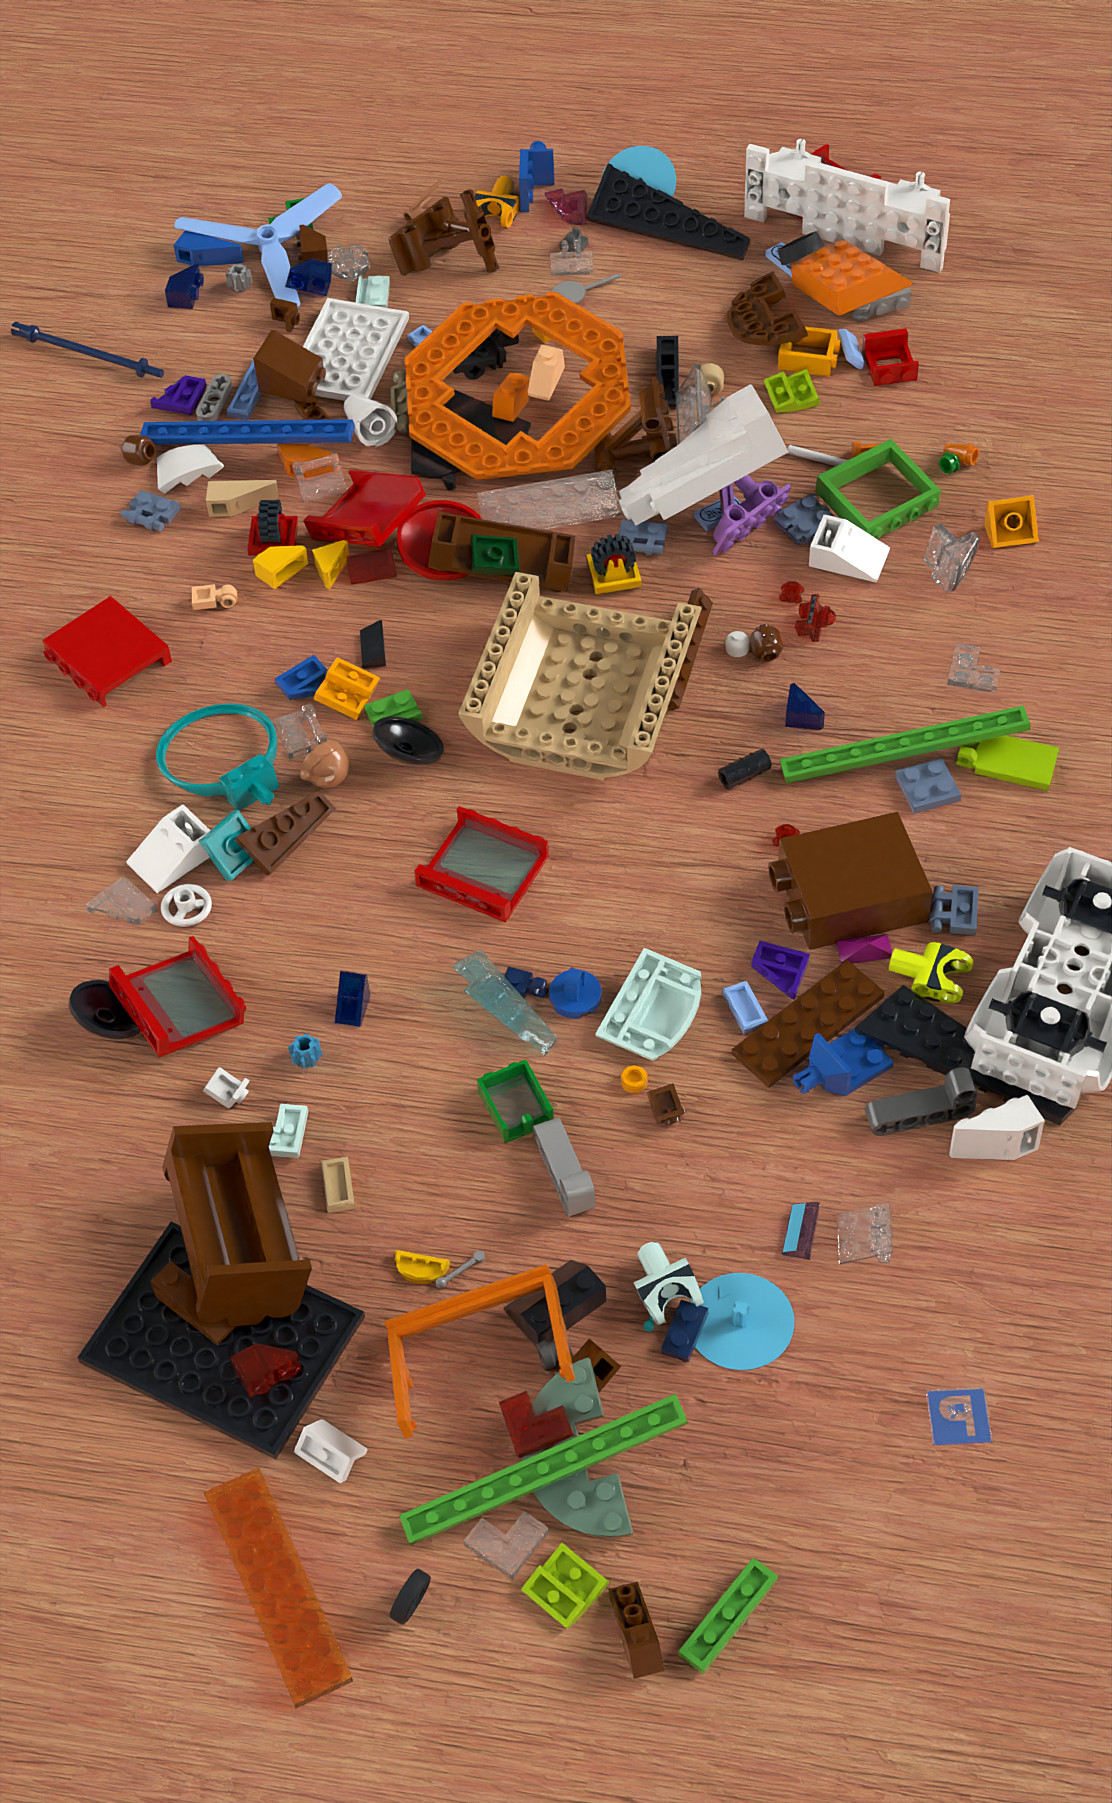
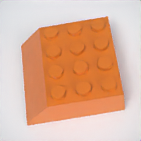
(845, 277)

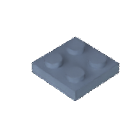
(927, 785)

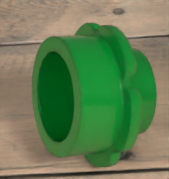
(949, 463)

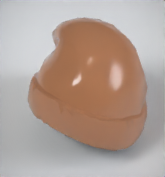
(326, 765)

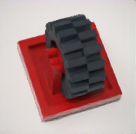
(271, 528)

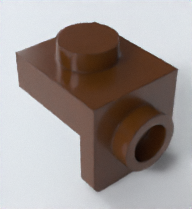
(285, 312)
(666, 1104)

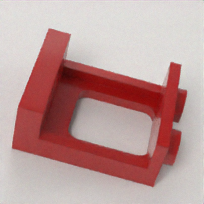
(886, 346)

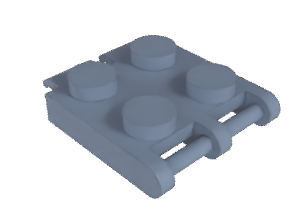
(802, 519)

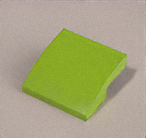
(792, 392)
(565, 1586)

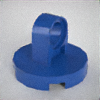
(575, 993)

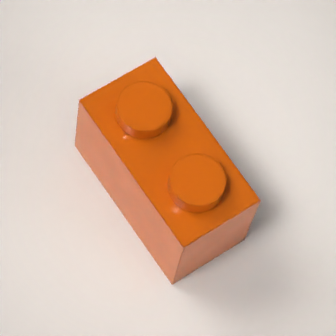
(511, 397)

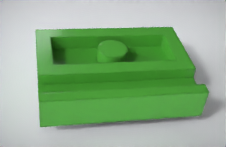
(397, 705)

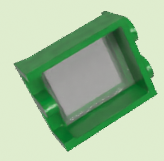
(514, 1100)

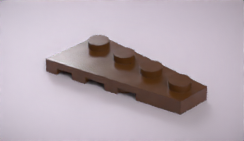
(282, 834)

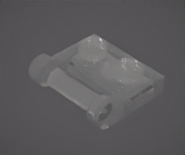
(320, 485)
(293, 735)

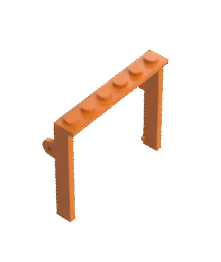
(462, 1306)

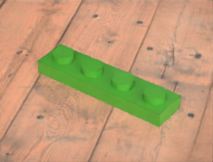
(728, 1616)

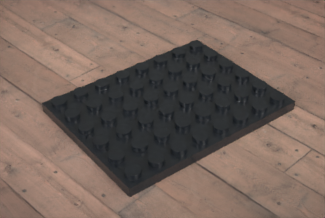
(177, 1365)

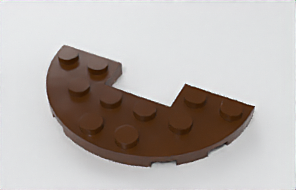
(754, 322)

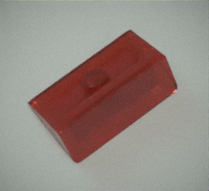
(371, 566)

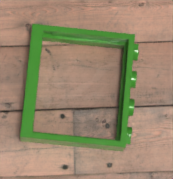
(888, 451)

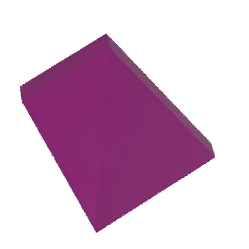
(864, 949)

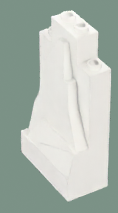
(722, 450)

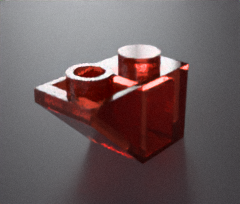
(264, 1366)

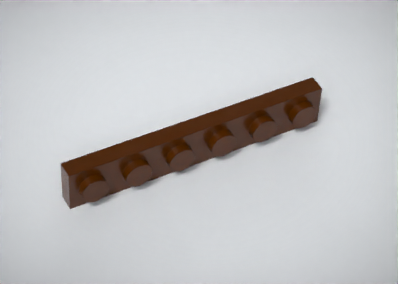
(700, 599)

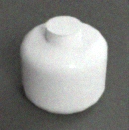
(737, 644)

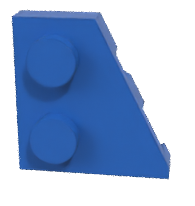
(302, 679)

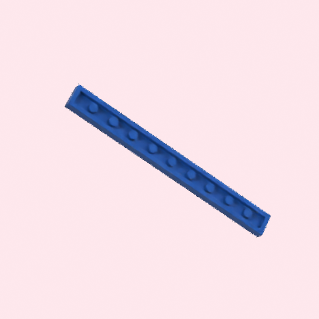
(249, 432)

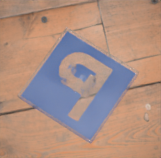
(959, 1415)

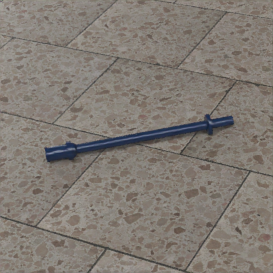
(33, 334)

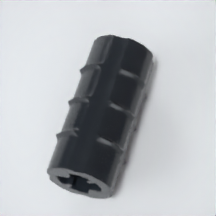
(744, 768)

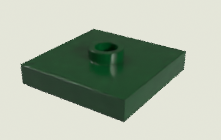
(494, 555)

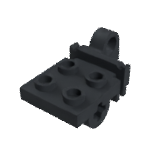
(488, 353)

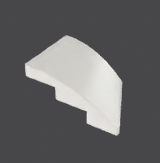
(185, 465)

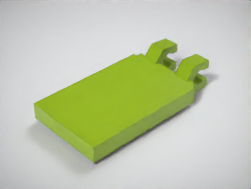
(1011, 760)

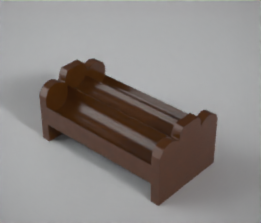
(234, 1223)

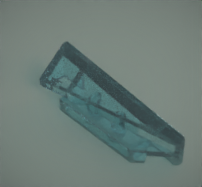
(503, 1001)

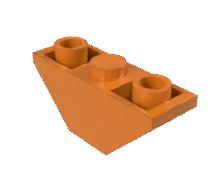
(302, 452)

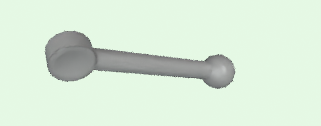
(479, 1257)

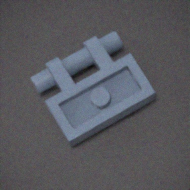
(154, 508)
(646, 536)
(963, 909)

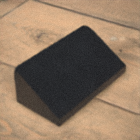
(373, 645)

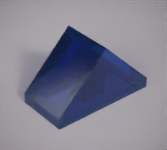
(803, 711)
(352, 998)

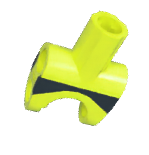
(931, 970)

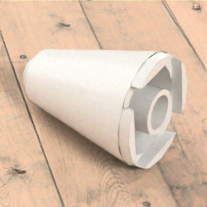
(372, 420)

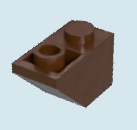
(311, 245)

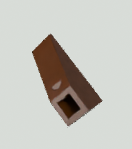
(636, 1630)

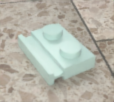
(373, 291)

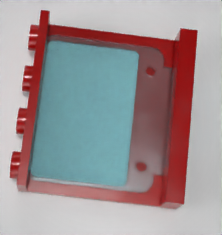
(484, 865)
(179, 1000)

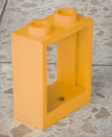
(814, 363)

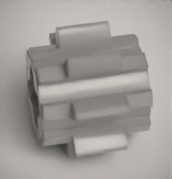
(238, 278)

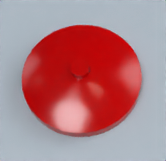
(417, 532)

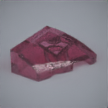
(570, 206)

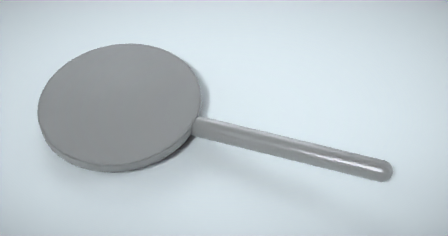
(575, 291)

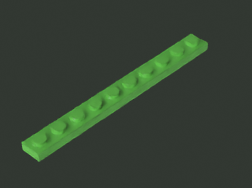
(905, 744)
(543, 1469)

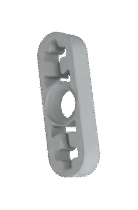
(222, 381)

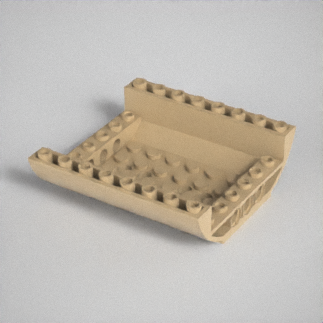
(536, 678)

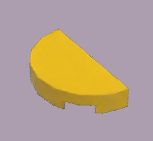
(420, 1268)

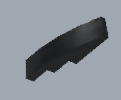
(668, 366)

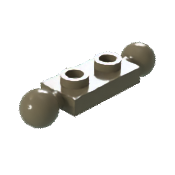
(399, 401)

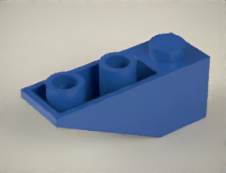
(206, 250)

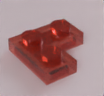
(533, 1432)

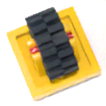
(613, 565)

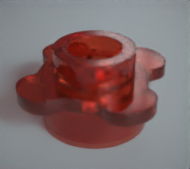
(791, 592)
(784, 831)

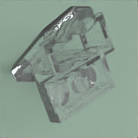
(950, 556)

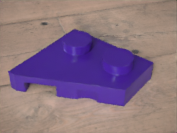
(181, 396)
(781, 966)

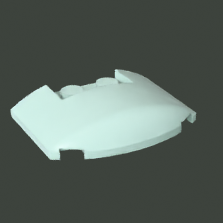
(653, 1006)

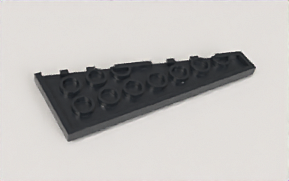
(643, 210)
(931, 1036)

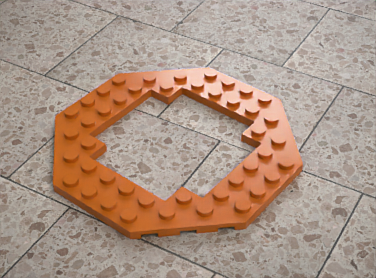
(569, 438)

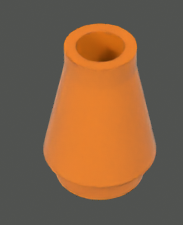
(967, 453)

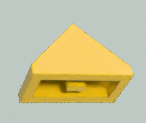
(330, 561)

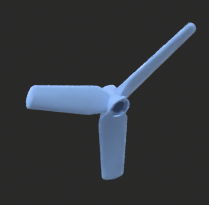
(270, 236)

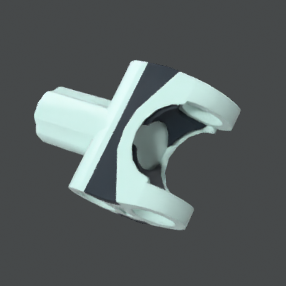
(664, 1281)

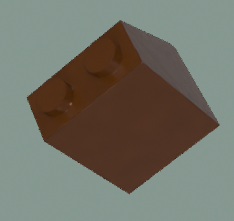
(287, 369)

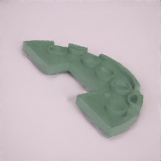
(581, 1504)

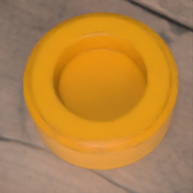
(634, 1079)

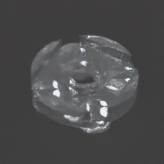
(349, 262)

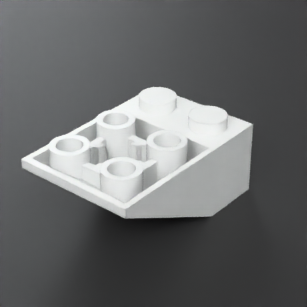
(847, 550)
(170, 849)
(999, 1132)

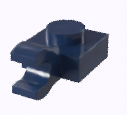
(525, 983)

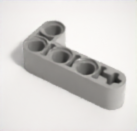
(571, 1183)

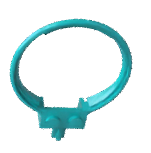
(243, 784)

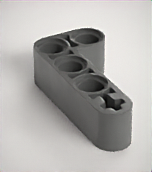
(924, 1107)

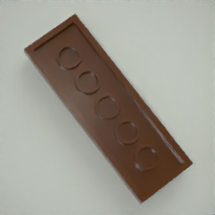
(822, 1009)

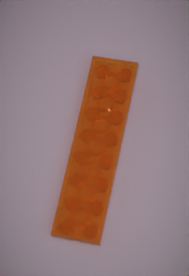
(278, 1588)

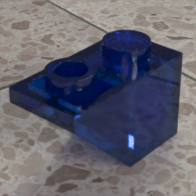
(310, 277)
(184, 287)

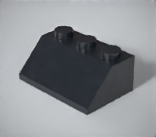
(579, 1295)

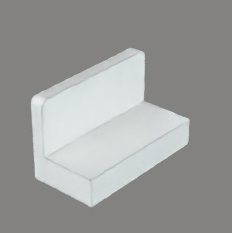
(329, 1449)

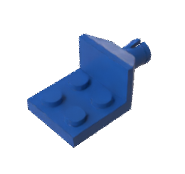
(534, 169)
(842, 1064)

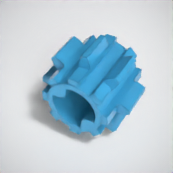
(305, 1051)

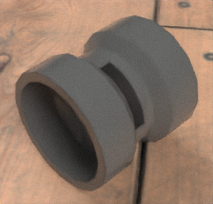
(548, 1354)

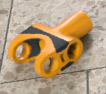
(499, 201)

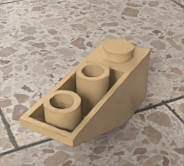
(235, 497)

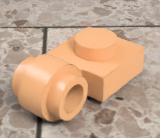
(207, 596)

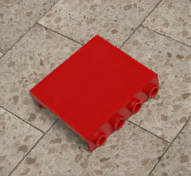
(368, 509)
(104, 648)

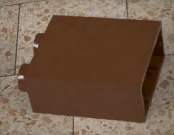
(851, 881)

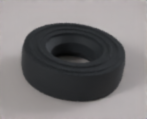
(410, 1596)

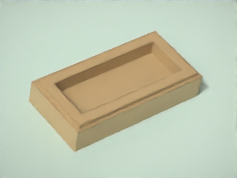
(337, 1184)

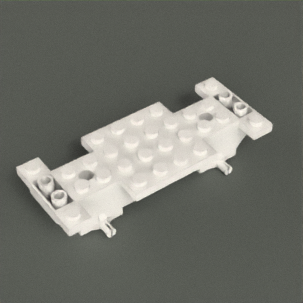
(847, 203)

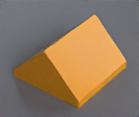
(1011, 521)

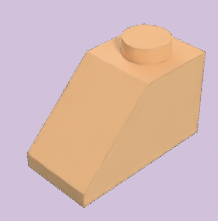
(546, 372)

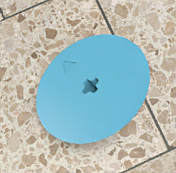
(647, 165)
(750, 1303)

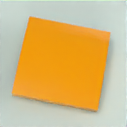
(346, 688)

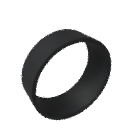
(800, 248)

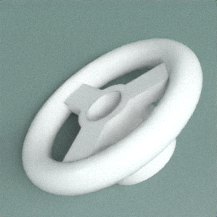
(186, 902)

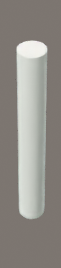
(815, 456)

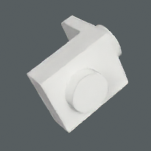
(226, 1088)

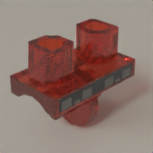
(816, 618)

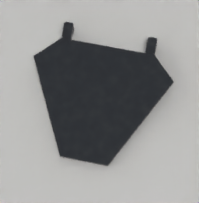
(478, 413)

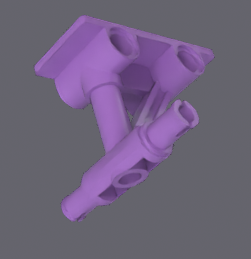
(761, 501)

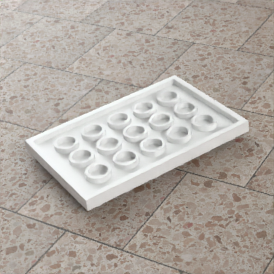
(354, 346)

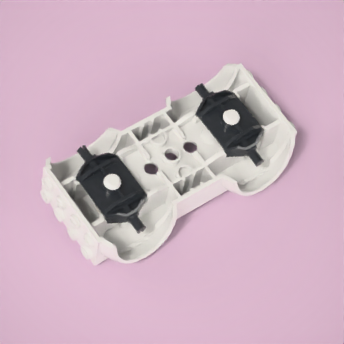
(1023, 1023)

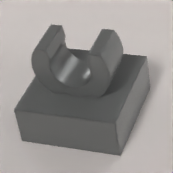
(571, 237)

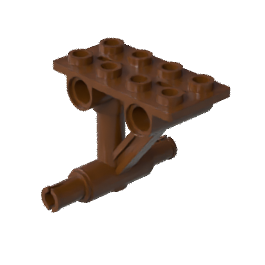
(439, 230)
(654, 422)

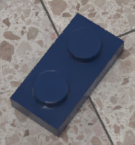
(684, 1331)

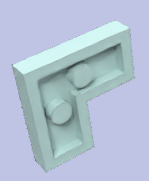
(289, 1131)

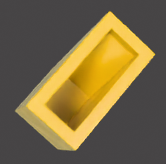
(279, 564)

